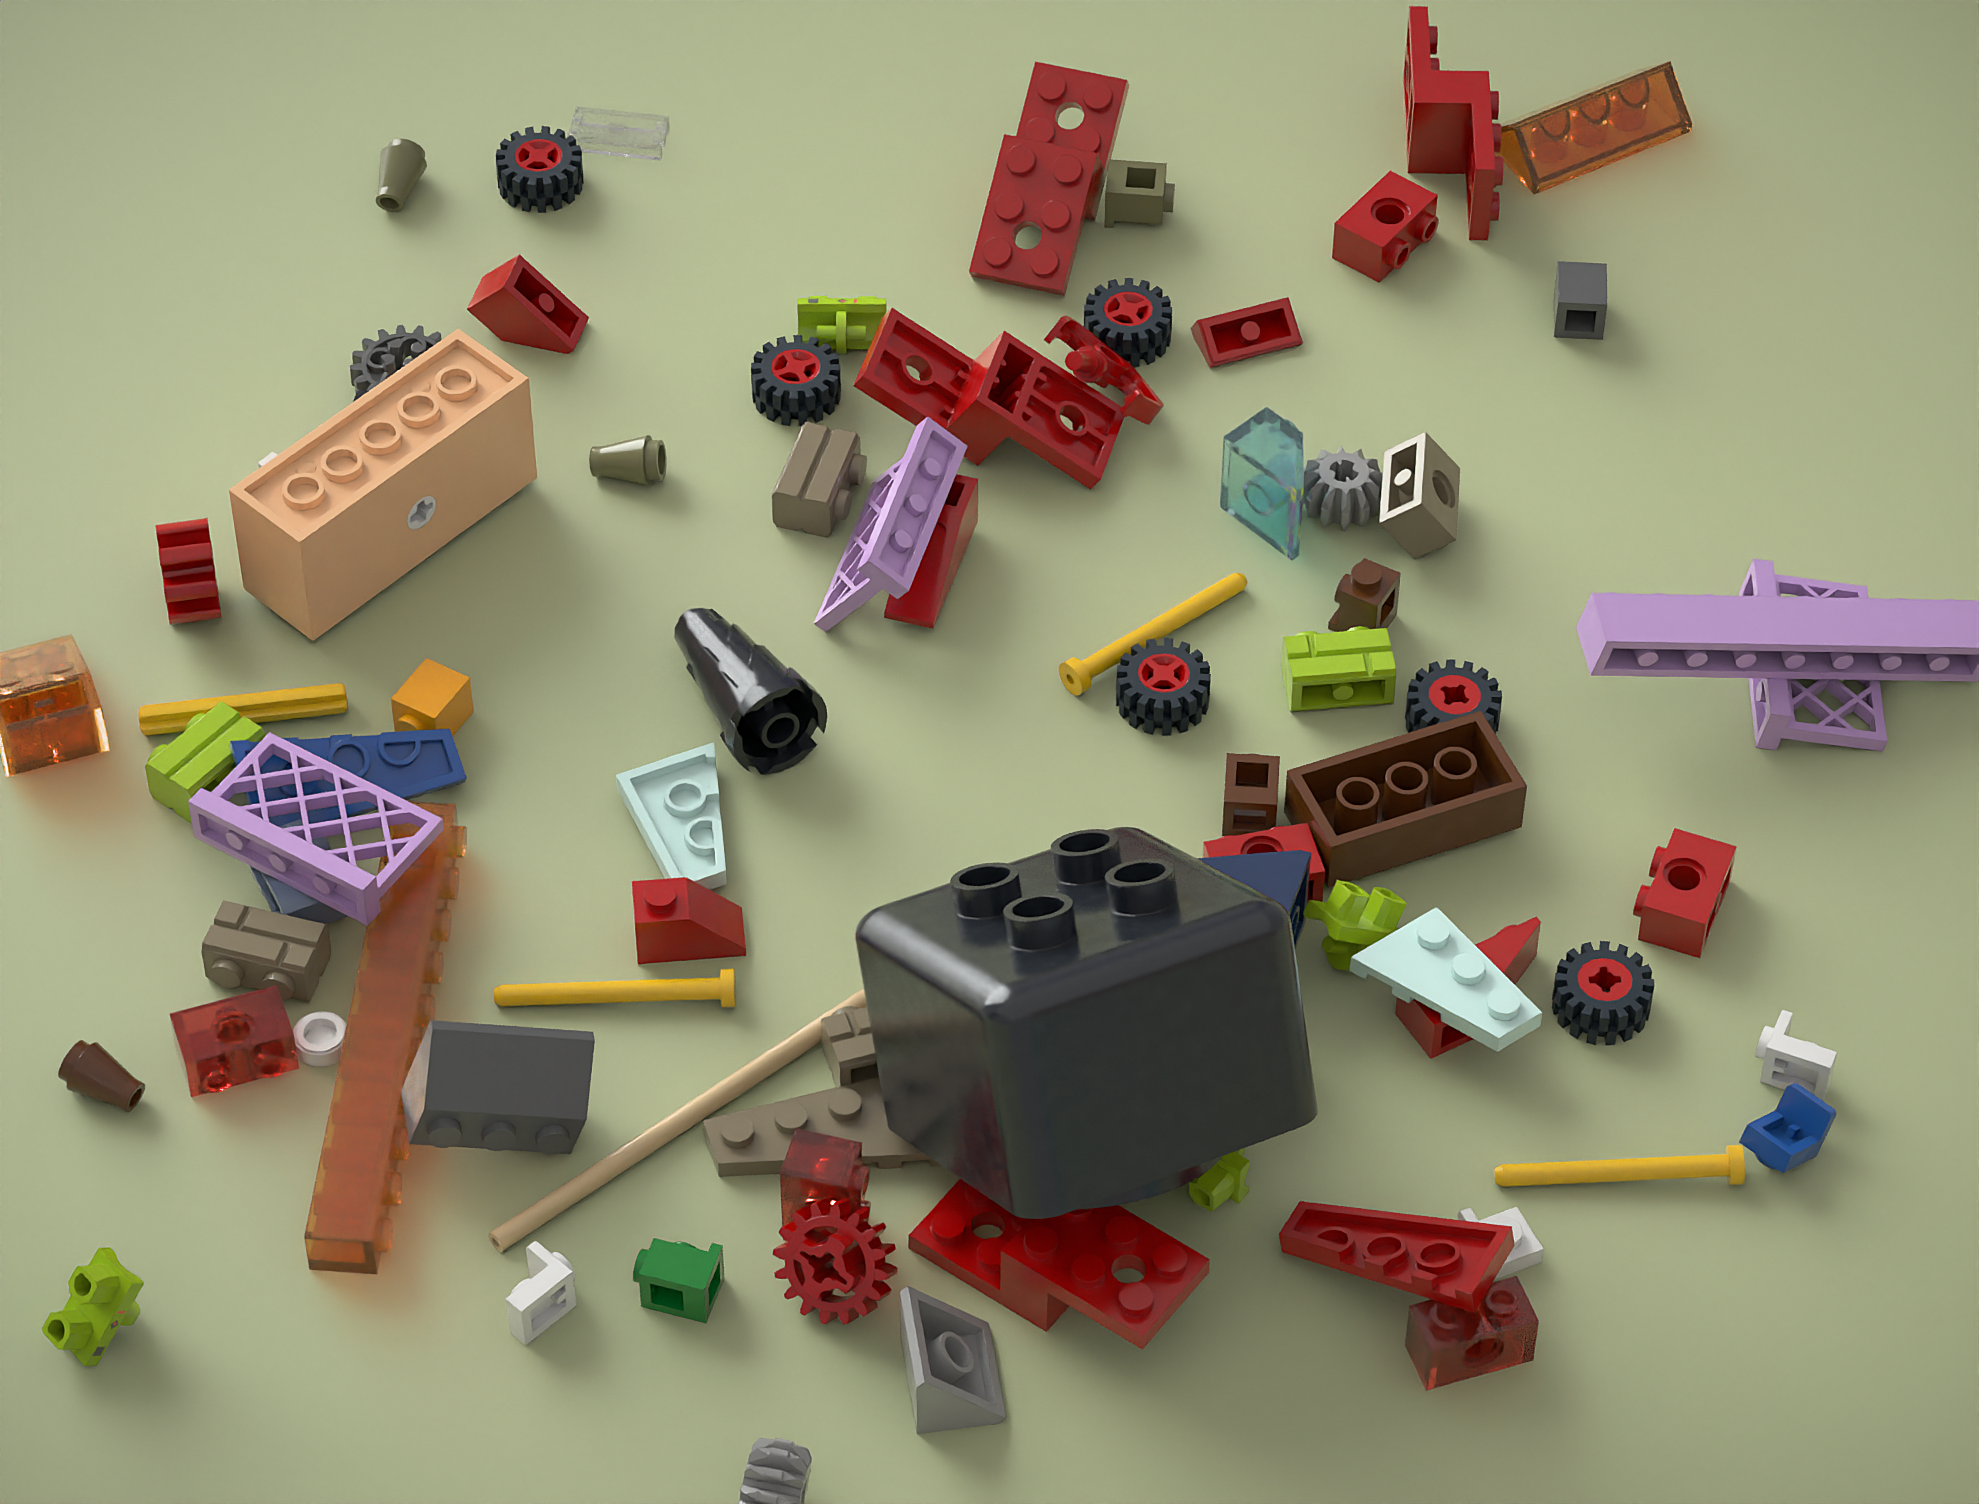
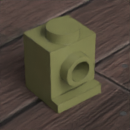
(1137, 192)

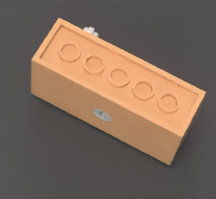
(384, 484)

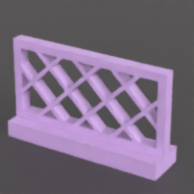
(894, 524)
(1777, 699)
(285, 854)

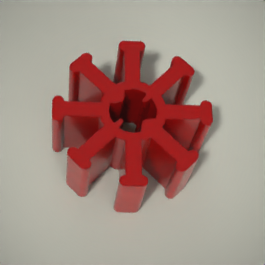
(188, 571)

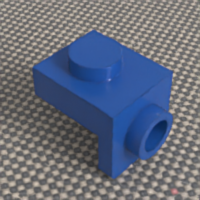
(1791, 1131)

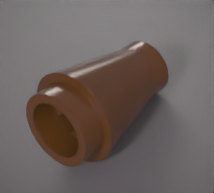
(98, 1075)

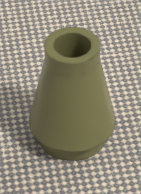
(400, 170)
(631, 460)

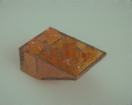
(47, 706)

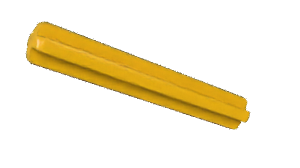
(256, 706)

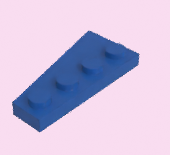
(398, 762)

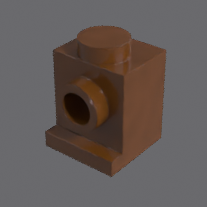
(1366, 597)
(1250, 793)

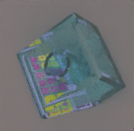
(1265, 479)

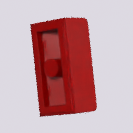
(1247, 332)

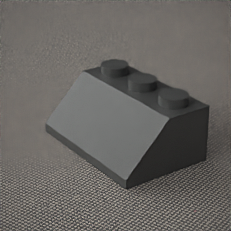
(499, 1087)

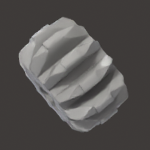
(1342, 488)
(776, 1473)

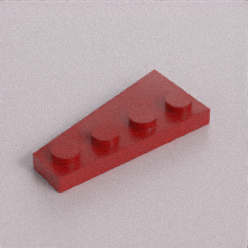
(1410, 1252)

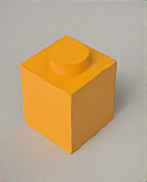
(432, 699)

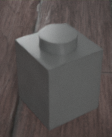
(1580, 300)

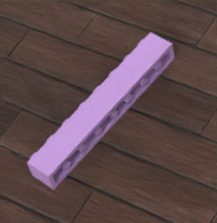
(1780, 637)

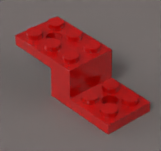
(1451, 123)
(1049, 178)
(991, 398)
(1062, 1262)

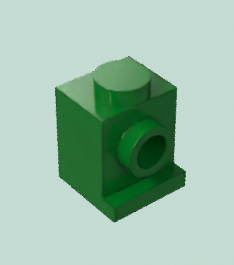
(679, 1278)

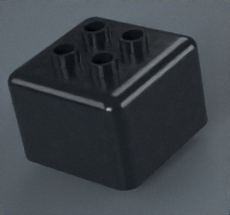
(1086, 1021)

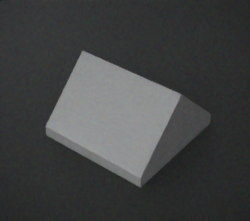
(948, 1365)

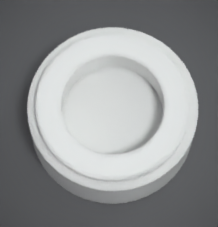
(319, 1038)

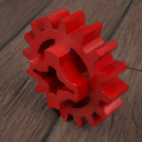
(827, 1261)

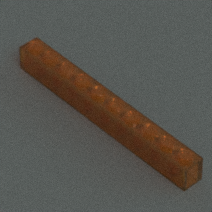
(382, 1036)

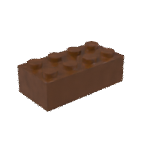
(1407, 797)

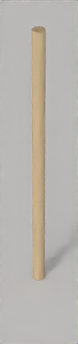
(664, 1131)

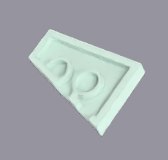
(679, 814)
(1449, 974)

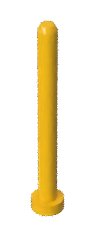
(1077, 674)
(620, 991)
(1630, 1169)

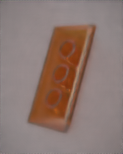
(1595, 127)

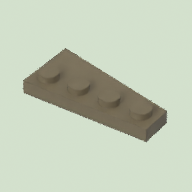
(759, 1137)

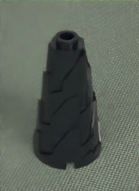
(754, 697)

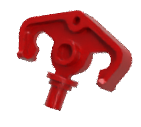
(1099, 364)

